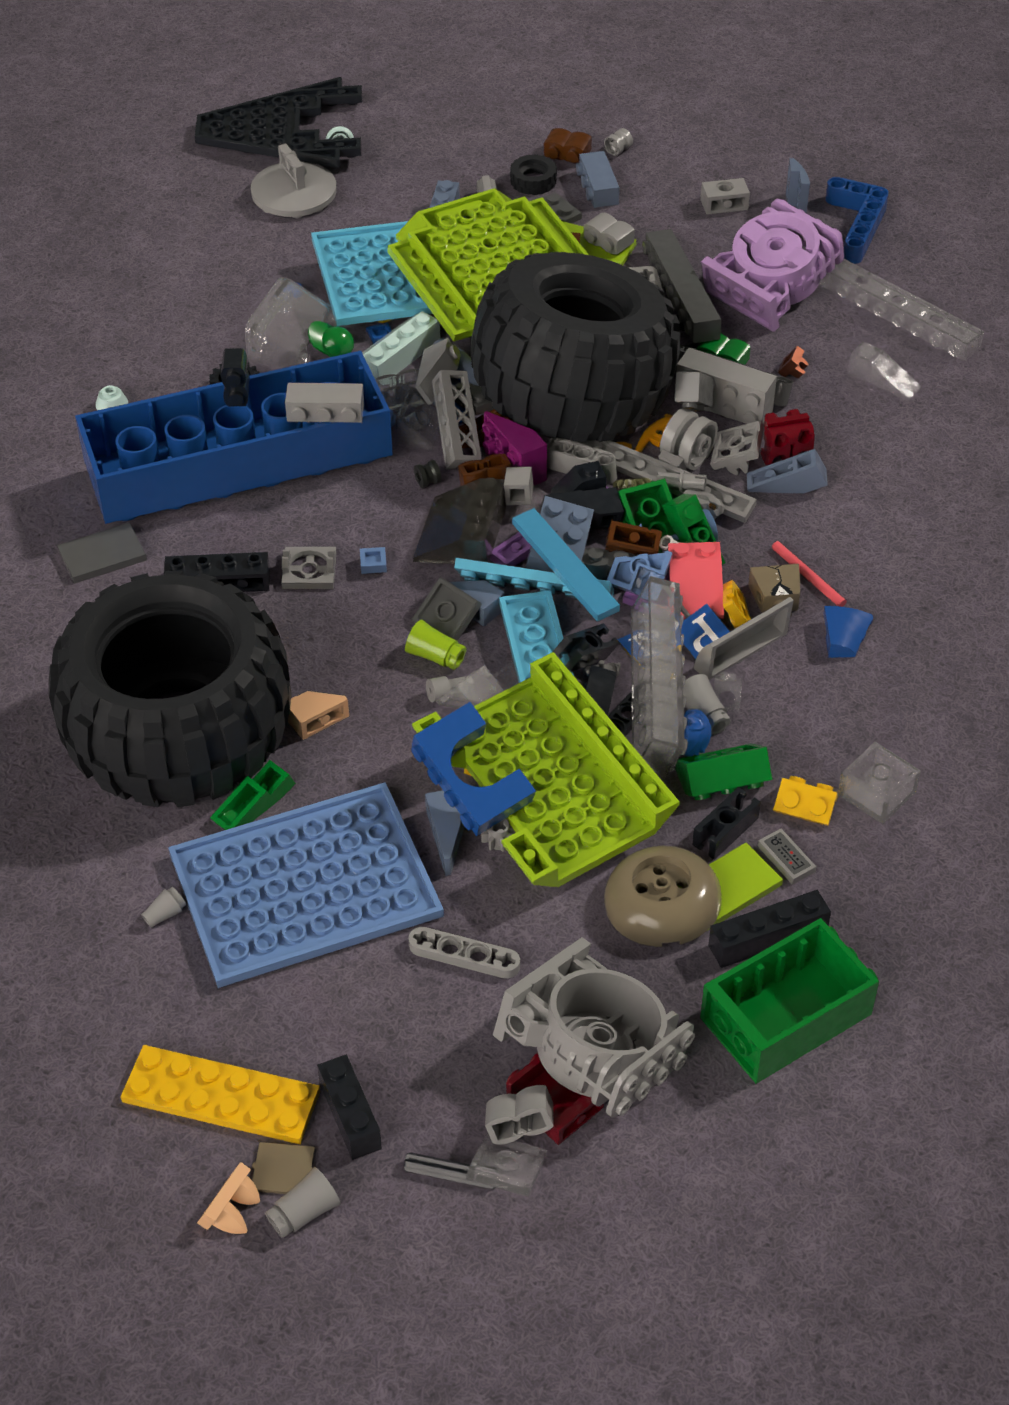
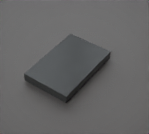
(101, 552)

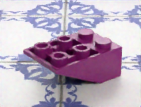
(519, 444)

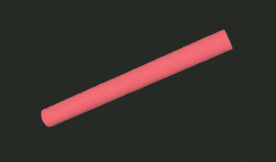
(811, 576)

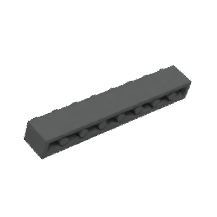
(682, 286)

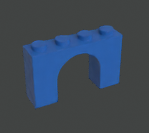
(478, 806)

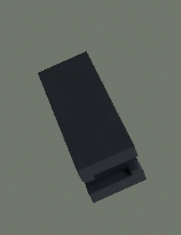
(586, 647)
(726, 823)

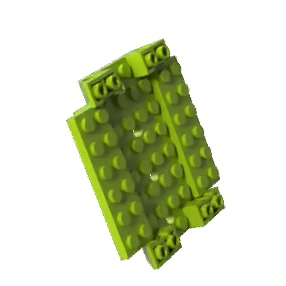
(448, 255)

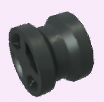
(427, 473)

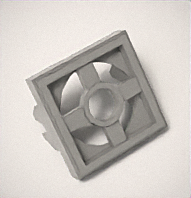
(740, 435)
(324, 581)

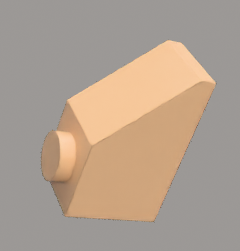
(316, 711)

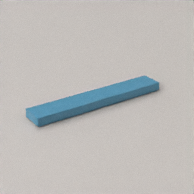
(566, 564)

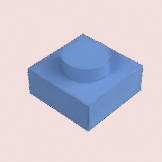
(373, 560)

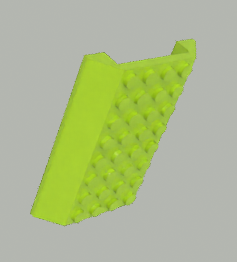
(588, 779)

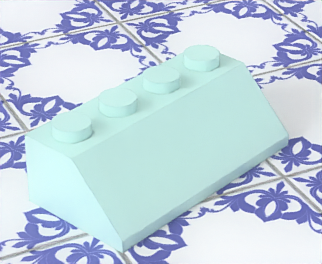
(402, 345)

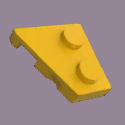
(735, 604)

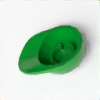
(330, 339)

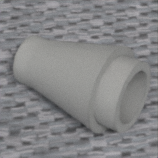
(164, 907)

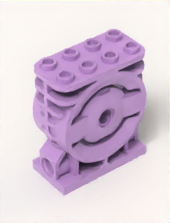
(780, 267)

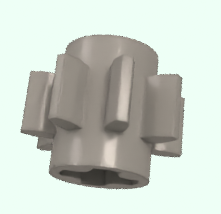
(496, 834)

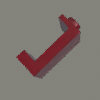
(569, 1108)

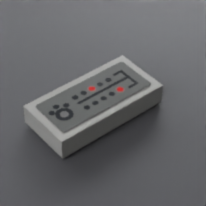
(786, 856)

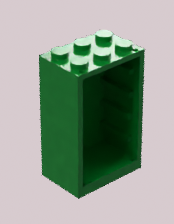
(788, 999)

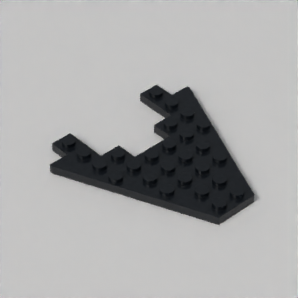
(275, 120)

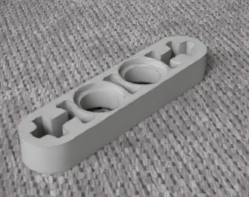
(466, 948)

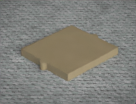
(281, 1166)

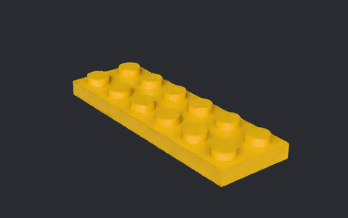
(221, 1094)

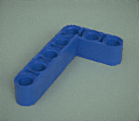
(871, 204)

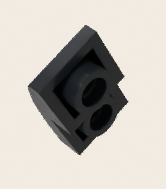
(600, 686)

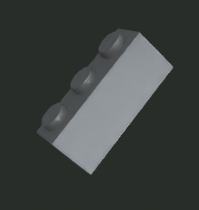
(324, 402)

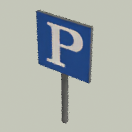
(701, 629)

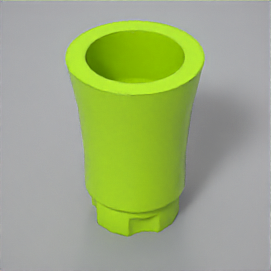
(434, 646)

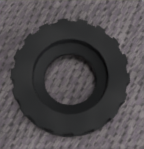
(533, 164)

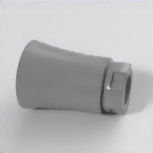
(702, 697)
(303, 1203)

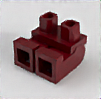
(786, 435)

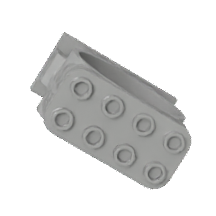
(586, 1027)

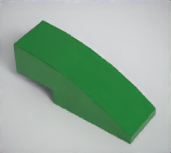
(253, 797)

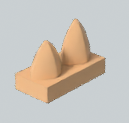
(223, 1213)

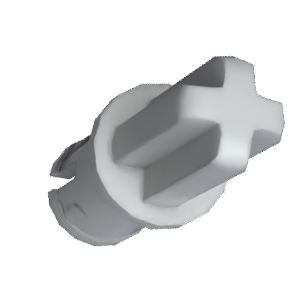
(684, 480)

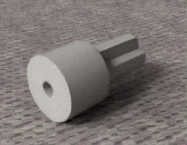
(439, 686)

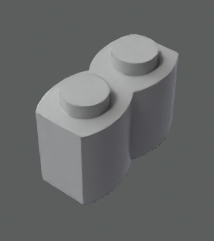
(609, 233)
(519, 1114)

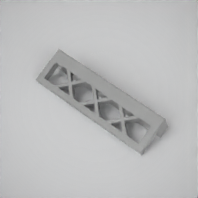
(447, 418)

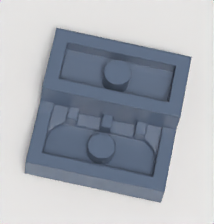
(797, 185)

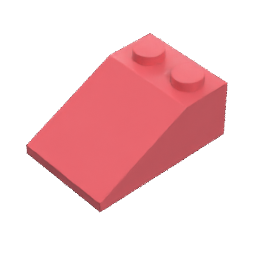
(699, 573)

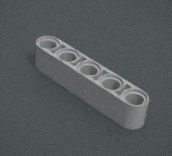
(565, 454)

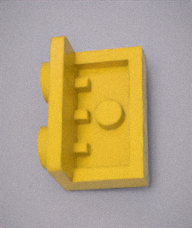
(805, 801)

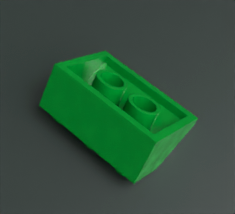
(724, 770)

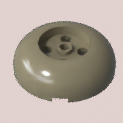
(664, 910)

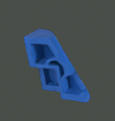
(845, 630)

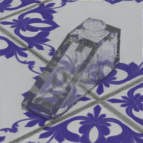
(881, 371)

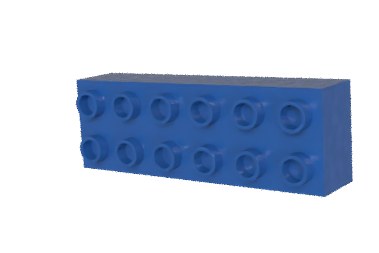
(199, 449)

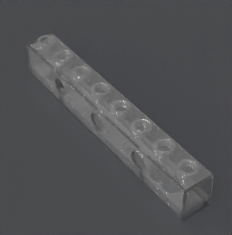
(904, 310)

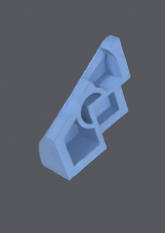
(633, 572)

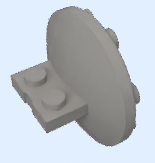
(293, 186)

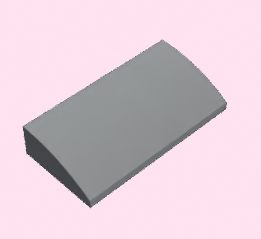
(744, 640)

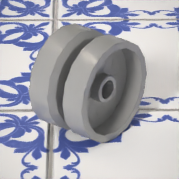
(689, 437)

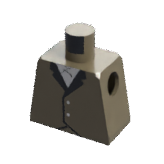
(774, 584)

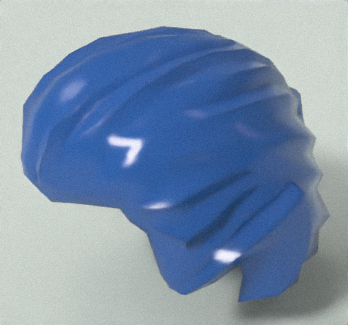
(696, 732)

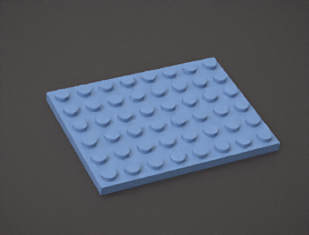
(303, 884)

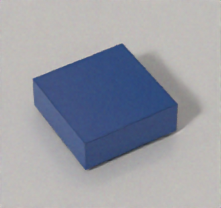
(378, 331)

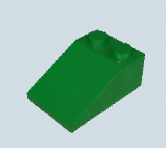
(644, 506)

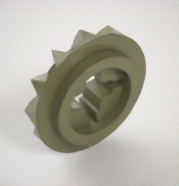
(627, 483)

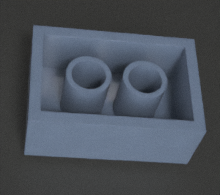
(569, 522)

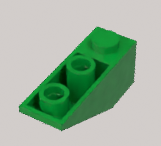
(689, 520)

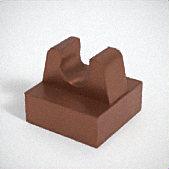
(793, 363)

